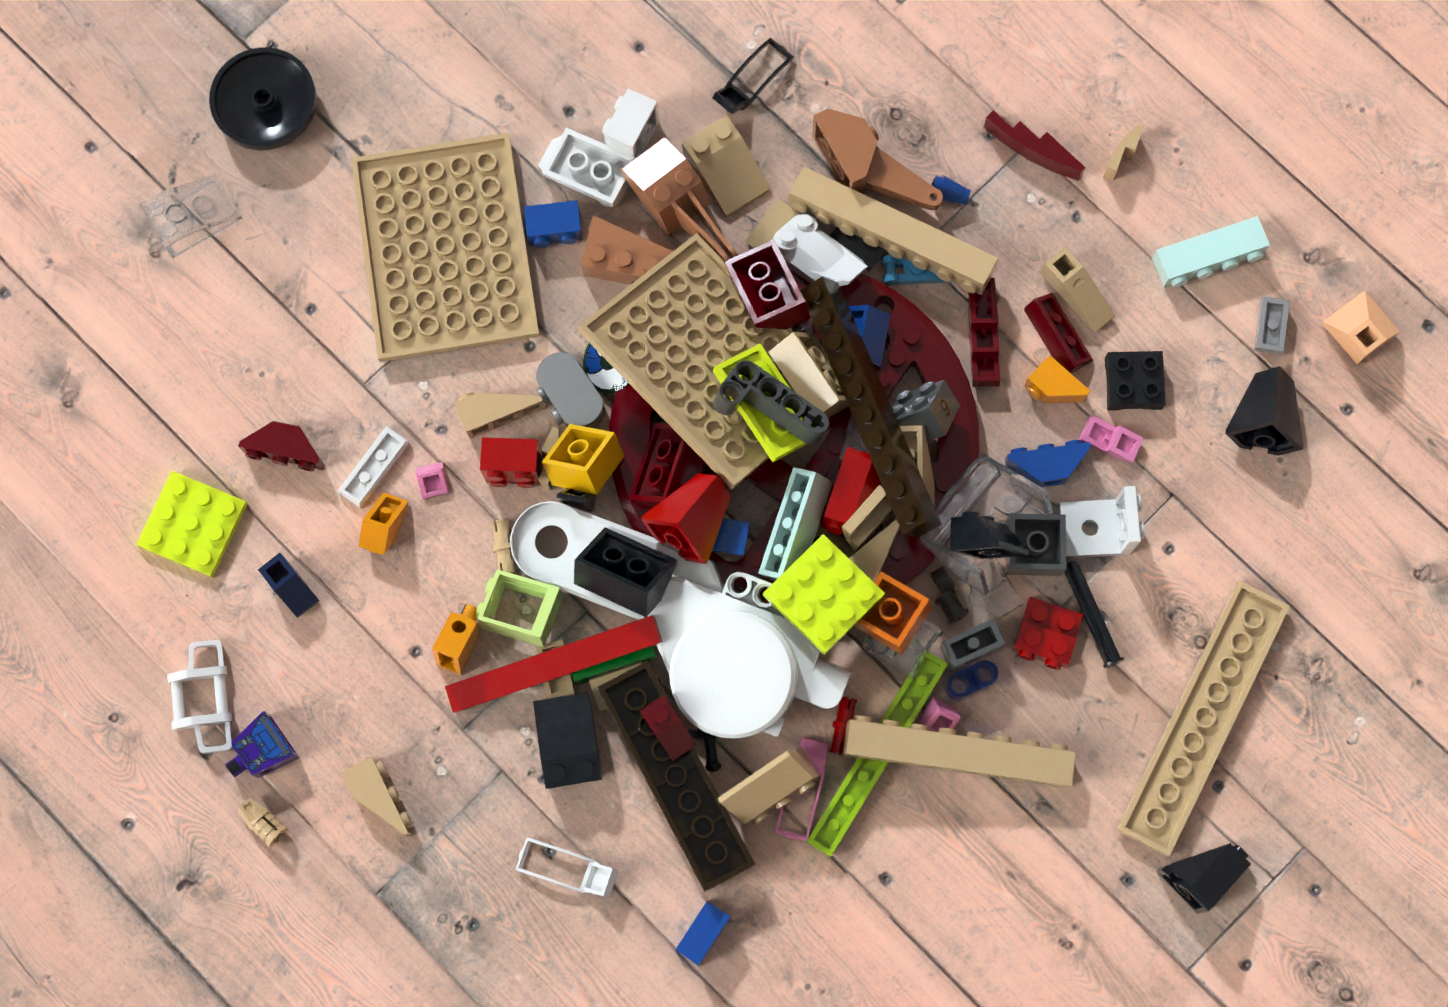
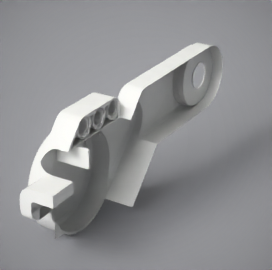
(725, 651)

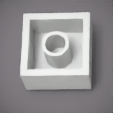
(632, 123)

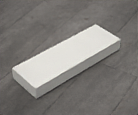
(373, 467)

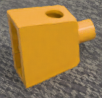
(456, 640)

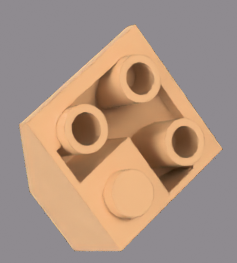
(1360, 327)

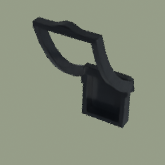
(732, 98)

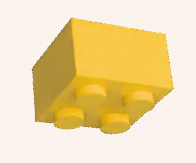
(583, 459)

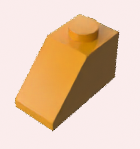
(1055, 384)
(382, 523)

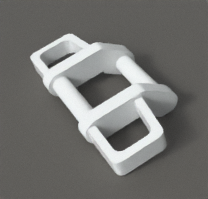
(222, 717)

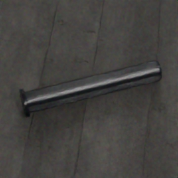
(1092, 615)

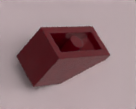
(668, 728)

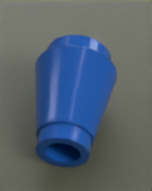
(951, 190)

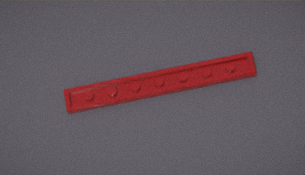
(554, 664)

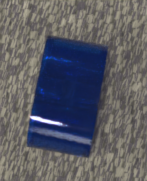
(970, 678)

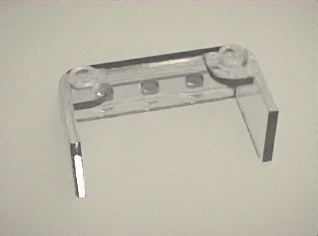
(981, 489)

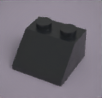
(984, 537)

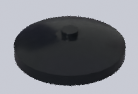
(263, 98)

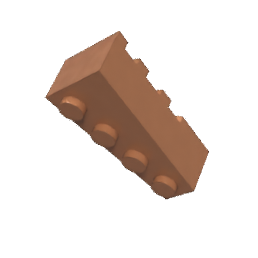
(618, 254)

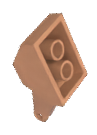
(860, 165)
(673, 193)

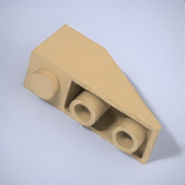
(1077, 289)
(369, 787)

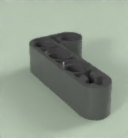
(771, 406)

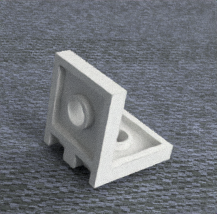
(1115, 523)

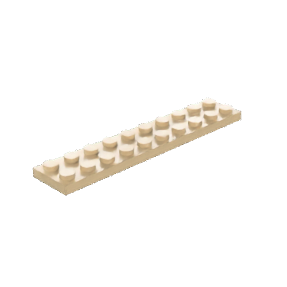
(1203, 718)

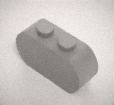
(569, 391)

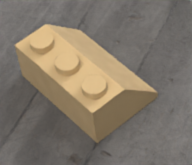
(809, 371)
(770, 787)

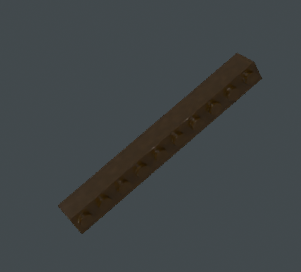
(870, 408)

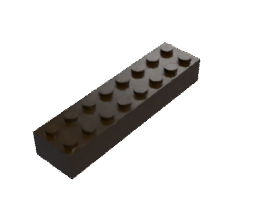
(678, 785)

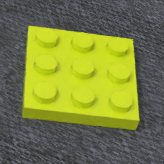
(192, 524)
(823, 594)

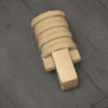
(262, 822)

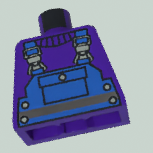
(261, 748)

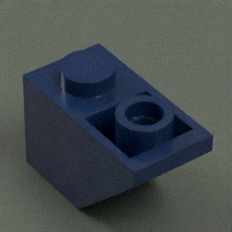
(288, 585)

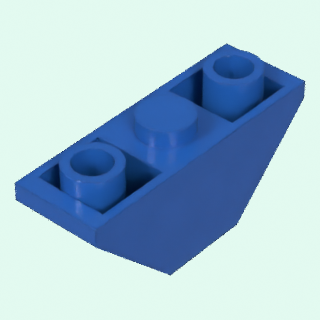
(1048, 463)

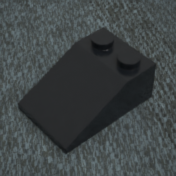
(567, 740)

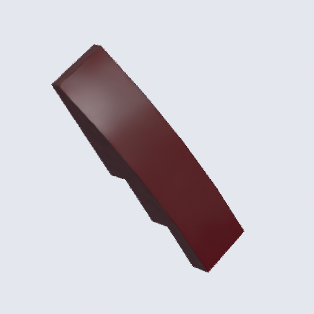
(1043, 151)
(984, 337)

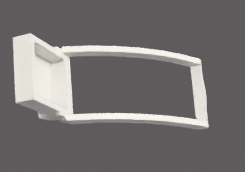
(597, 878)

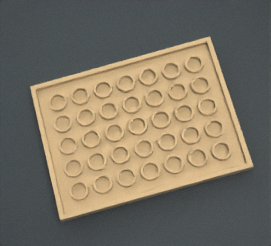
(444, 247)
(667, 340)

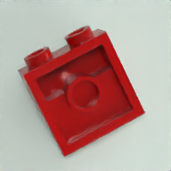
(1047, 633)

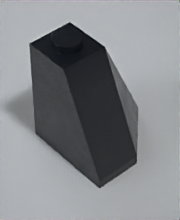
(1268, 415)
(1206, 876)

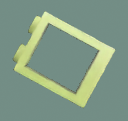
(547, 613)

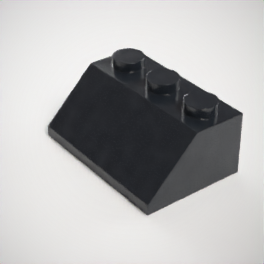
(624, 571)

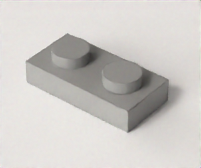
(1272, 325)

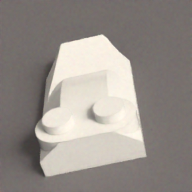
(586, 167)
(816, 254)

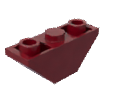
(283, 445)

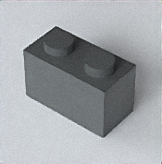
(972, 645)

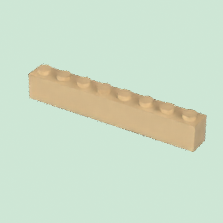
(892, 231)
(959, 753)

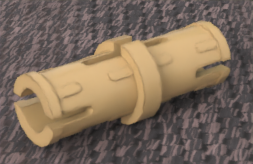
(502, 545)

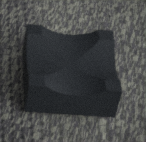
(1135, 380)

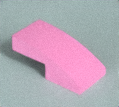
(1111, 440)

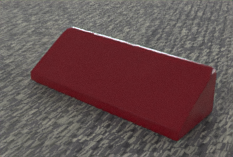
(1057, 333)

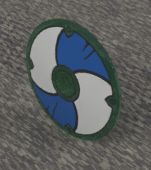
(601, 373)

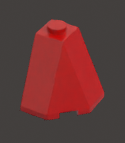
(852, 486)
(690, 517)

